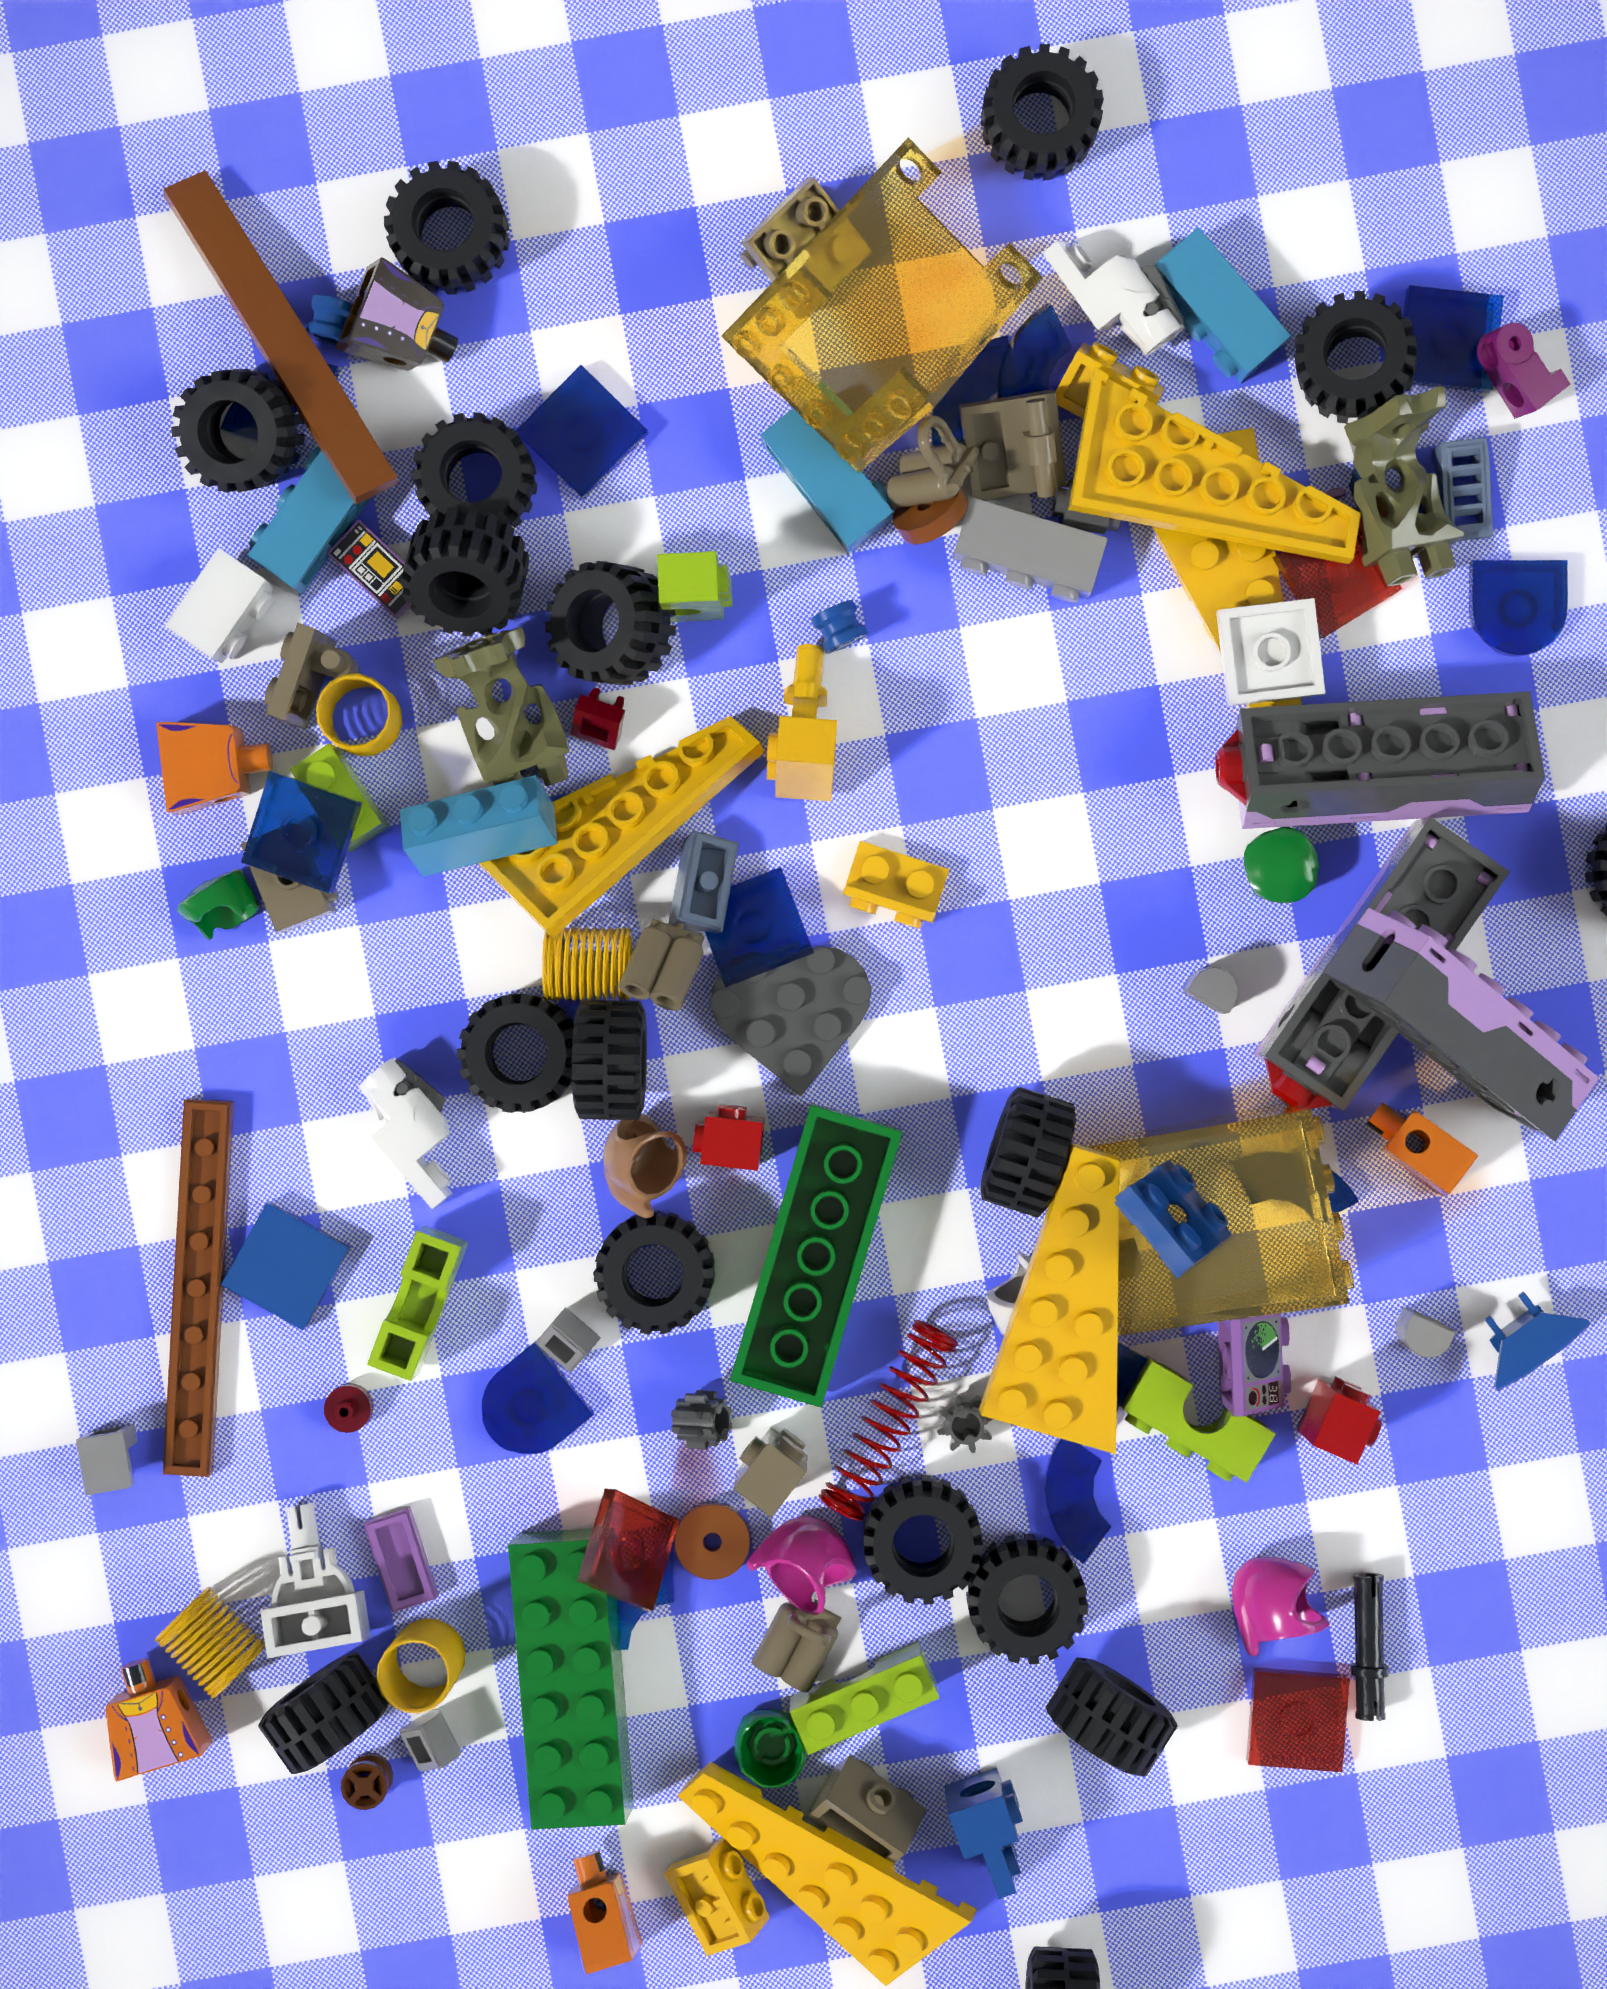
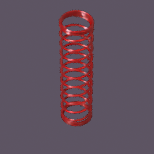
(845, 1502)

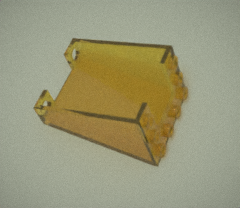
(877, 314)
(1274, 1192)

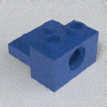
(1177, 1244)
(985, 1823)

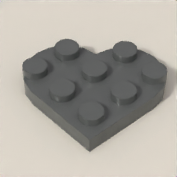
(795, 1013)

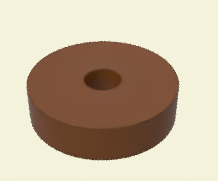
(930, 520)
(707, 1561)

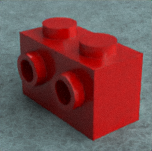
(730, 1138)
(1340, 1419)

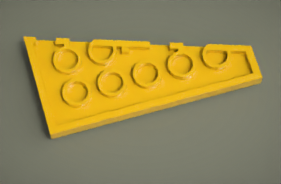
(1184, 478)
(1224, 572)
(619, 822)
(1063, 1332)
(834, 1880)

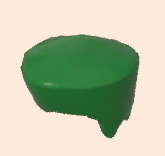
(1281, 865)
(220, 903)
(769, 1748)

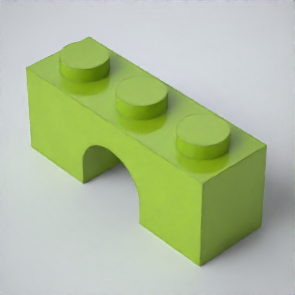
(694, 586)
(418, 1304)
(1229, 1443)
(841, 1710)

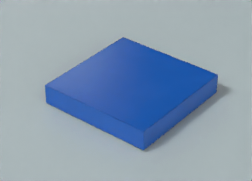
(286, 1265)

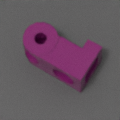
(1518, 369)

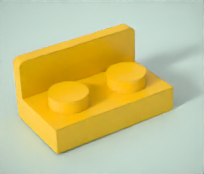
(1074, 386)
(896, 884)
(718, 1898)

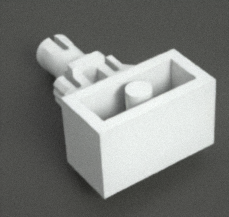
(313, 1603)

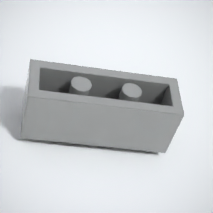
(1029, 550)

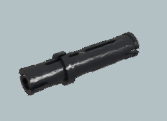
(1369, 1647)

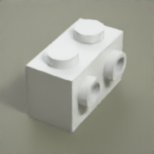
(221, 607)

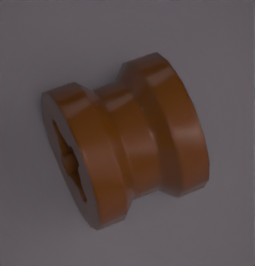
(361, 1790)

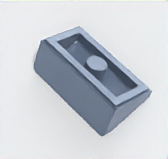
(703, 882)

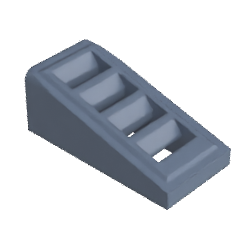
(1480, 469)

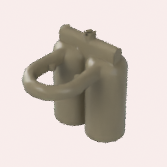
(931, 472)
(663, 964)
(797, 1645)

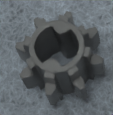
(961, 1410)
(701, 1419)

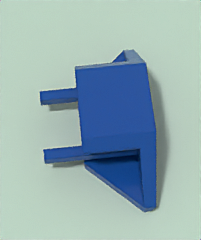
(1530, 1341)

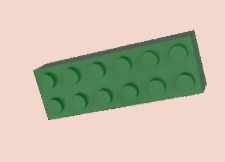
(816, 1255)
(569, 1686)

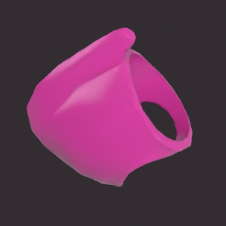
(804, 1559)
(1273, 1602)

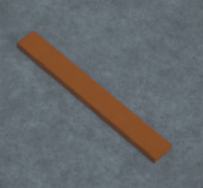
(280, 337)
(198, 1287)

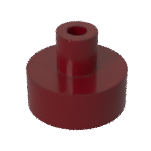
(356, 1400)

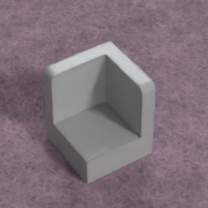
(106, 1459)

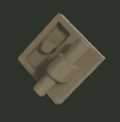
(788, 228)
(1016, 445)
(307, 660)

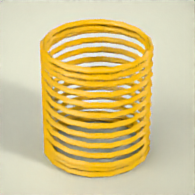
(332, 694)
(568, 977)
(198, 1642)
(406, 1694)

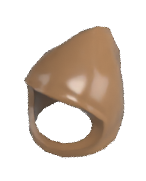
(641, 1163)

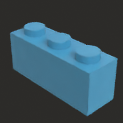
(1220, 307)
(831, 486)
(306, 525)
(478, 826)

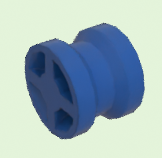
(327, 318)
(839, 626)

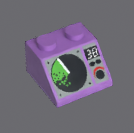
(1252, 1363)

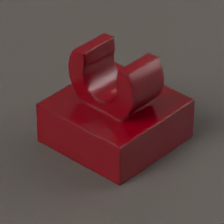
(598, 720)

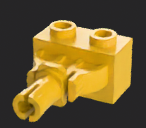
(805, 747)

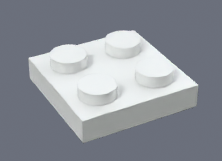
(1270, 652)

